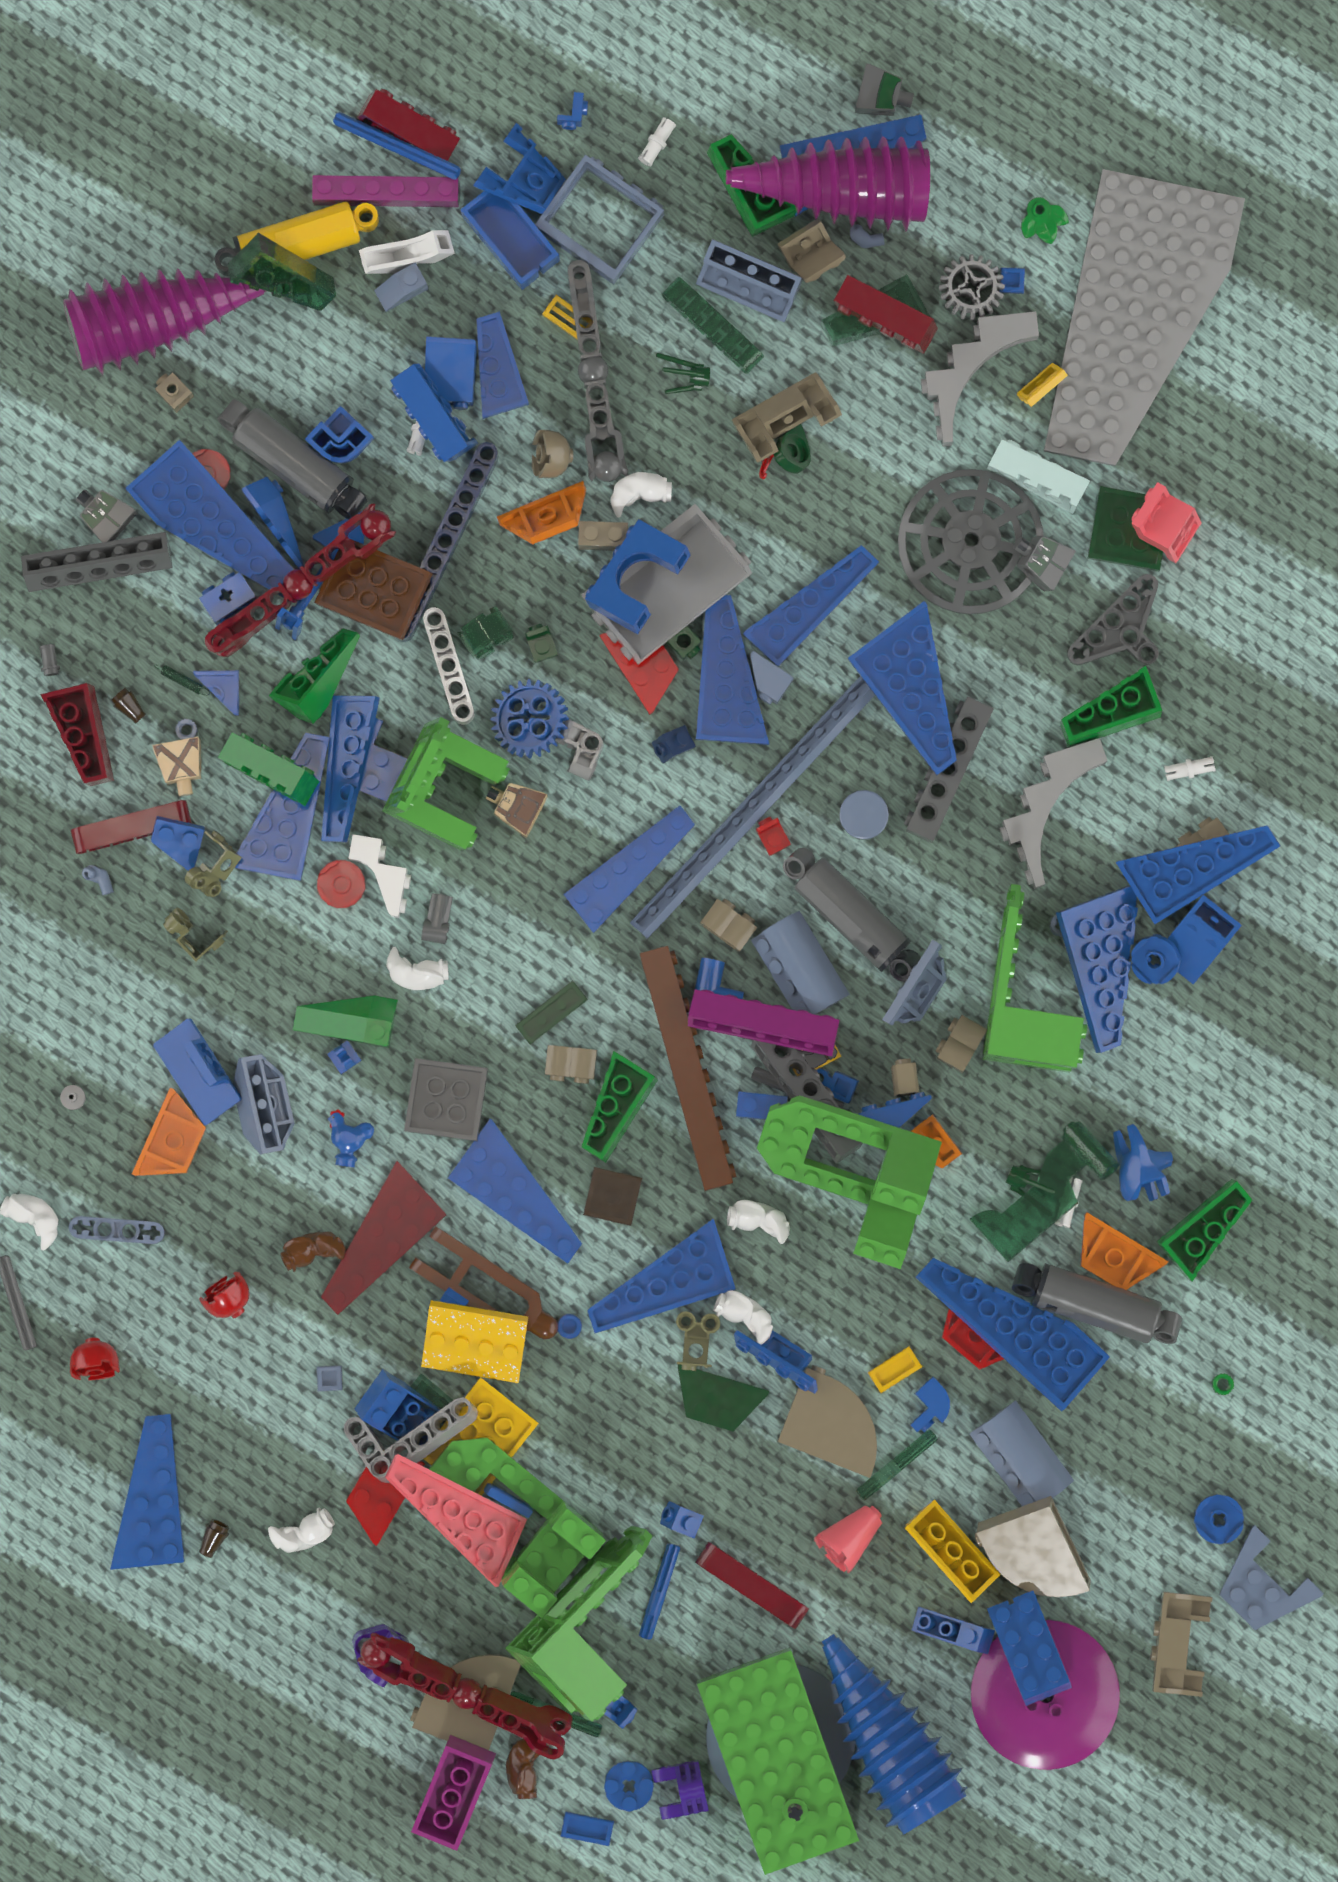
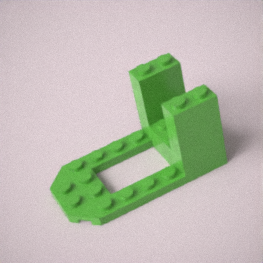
(423, 765)
(1023, 1034)
(891, 1198)
(554, 1547)
(558, 1654)

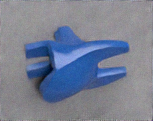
(1140, 1166)

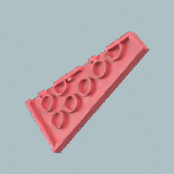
(470, 1522)

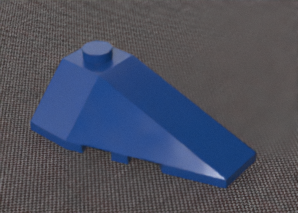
(270, 506)

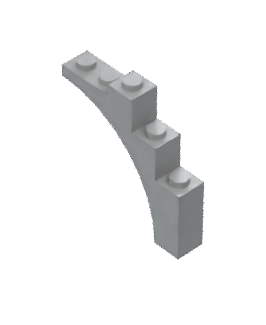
(994, 336)
(1027, 829)

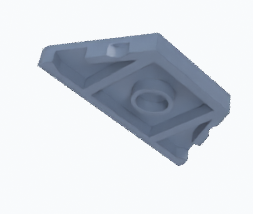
(920, 988)

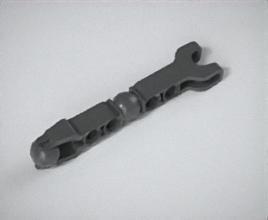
(593, 373)

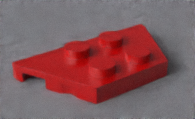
(650, 677)
(968, 1342)
(375, 1503)

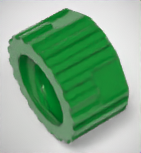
(1230, 1384)

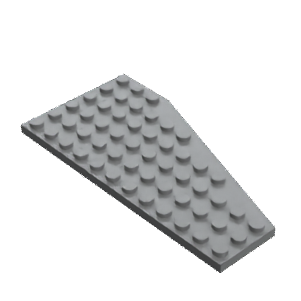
(1141, 292)

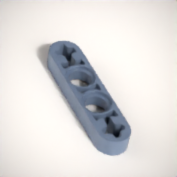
(117, 1226)

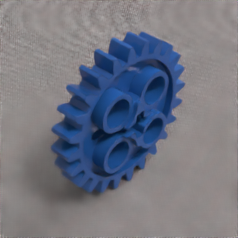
(530, 697)

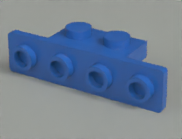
(781, 1355)

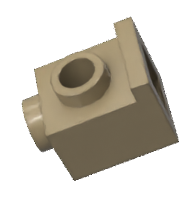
(177, 399)

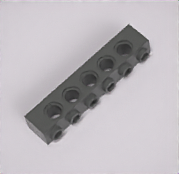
(96, 562)
(928, 829)
(836, 1145)

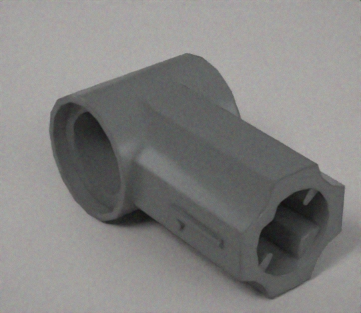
(436, 924)

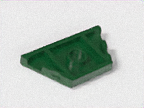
(717, 1398)

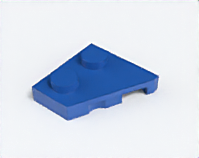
(178, 840)

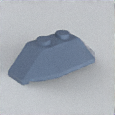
(264, 1105)

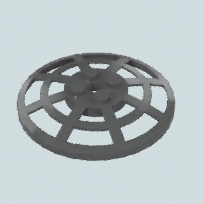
(957, 550)

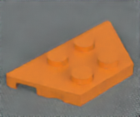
(546, 515)
(171, 1139)
(1115, 1255)

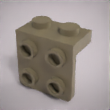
(811, 251)

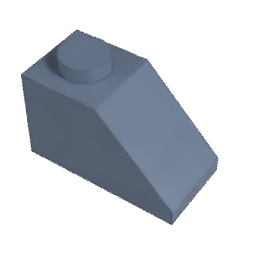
(401, 287)
(769, 679)

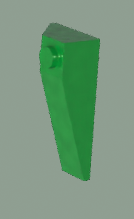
(312, 688)
(354, 1019)

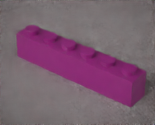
(385, 191)
(763, 1022)

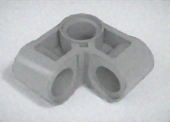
(584, 760)

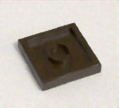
(612, 1196)

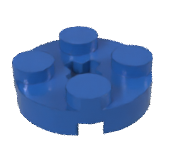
(1155, 973)
(1220, 1533)
(629, 1771)

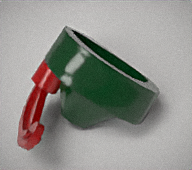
(792, 454)

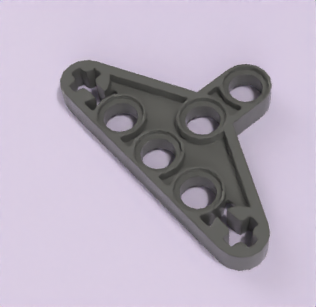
(1112, 636)

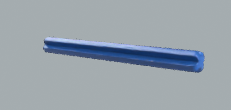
(397, 145)

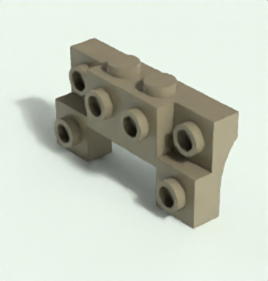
(784, 412)
(1173, 1642)

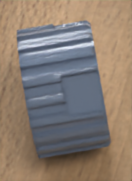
(186, 722)

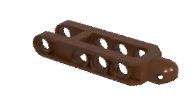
(539, 1321)

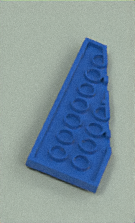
(197, 509)
(1033, 1341)

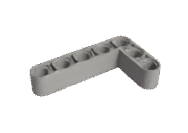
(410, 1441)

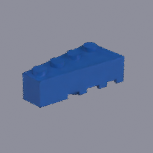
(432, 414)

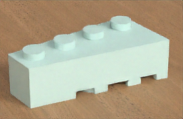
(1038, 475)

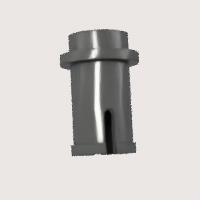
(49, 660)

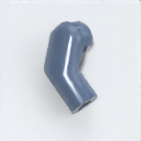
(865, 240)
(98, 876)

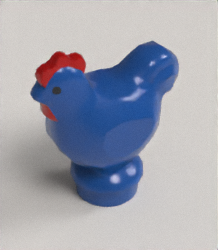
(348, 1138)

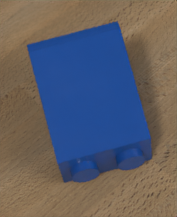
(452, 369)

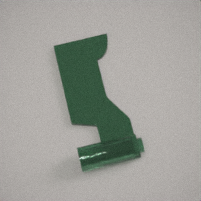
(1038, 1209)

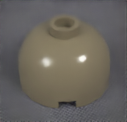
(551, 454)

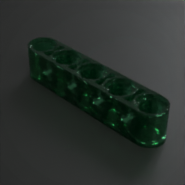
(713, 324)

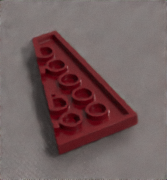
(390, 1229)

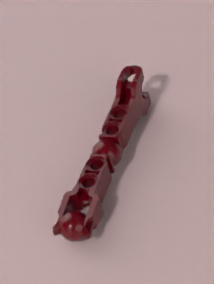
(299, 582)
(525, 1720)

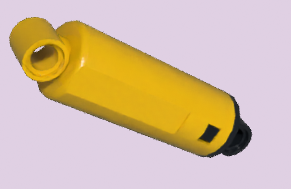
(310, 233)

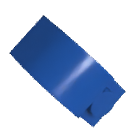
(937, 1404)

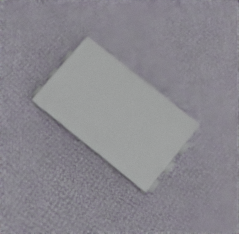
(679, 598)

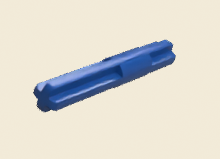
(659, 1591)

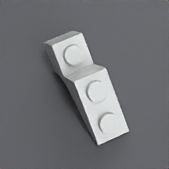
(401, 254)
(391, 879)

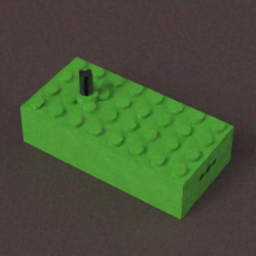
(777, 1760)

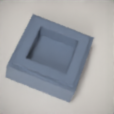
(329, 1378)

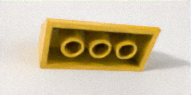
(952, 1551)

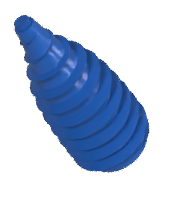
(891, 1743)

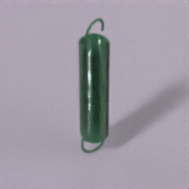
(181, 679)

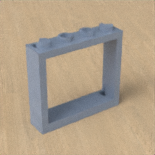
(613, 179)

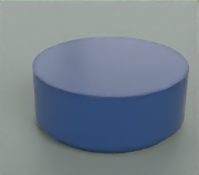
(569, 1326)

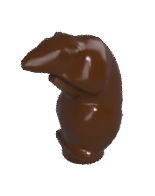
(303, 1249)
(520, 1770)

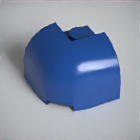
(340, 437)

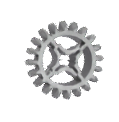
(961, 291)

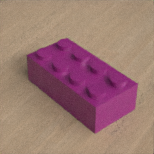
(453, 1792)

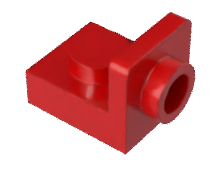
(772, 835)

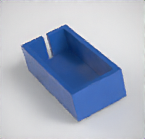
(510, 237)
(1029, 1648)

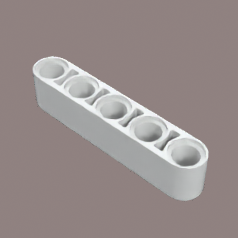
(446, 654)

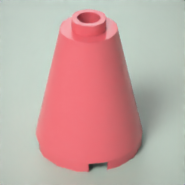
(849, 1537)

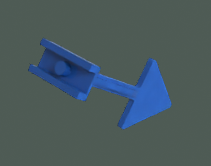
(293, 618)

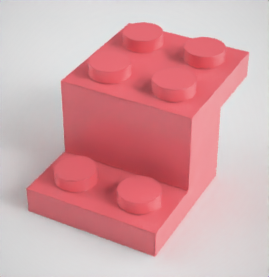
(1166, 522)

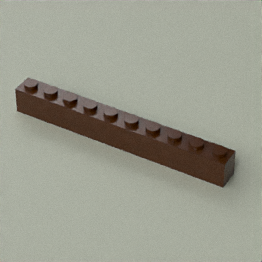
(686, 1068)

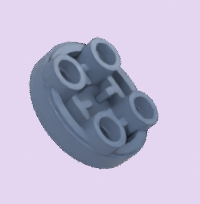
(864, 814)

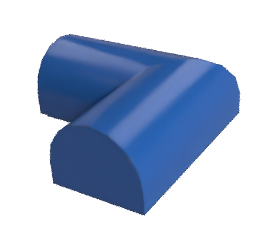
(710, 978)

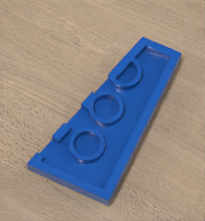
(499, 374)

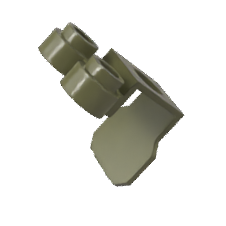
(208, 878)
(180, 923)
(699, 1334)

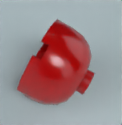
(226, 1297)
(94, 1360)

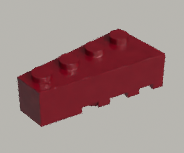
(407, 125)
(886, 314)
(81, 729)

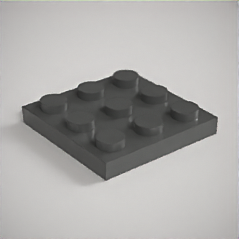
(446, 1099)

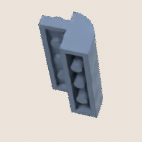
(749, 280)
(799, 965)
(1021, 1455)

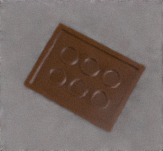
(376, 592)

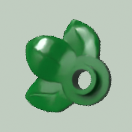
(1045, 223)

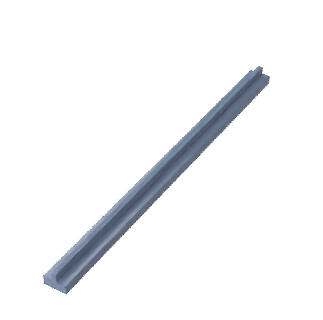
(752, 808)

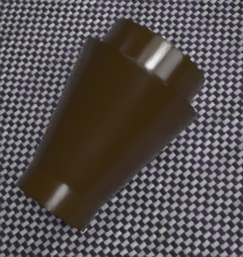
(128, 705)
(213, 1537)

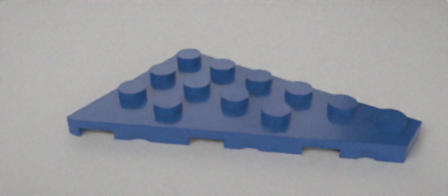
(907, 681)
(1098, 949)

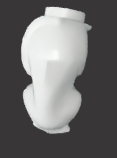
(640, 485)
(418, 976)
(36, 1212)
(750, 1215)
(738, 1307)
(312, 1530)

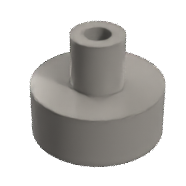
(78, 1100)

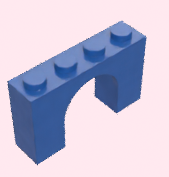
(640, 544)

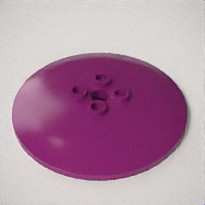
(1054, 1731)

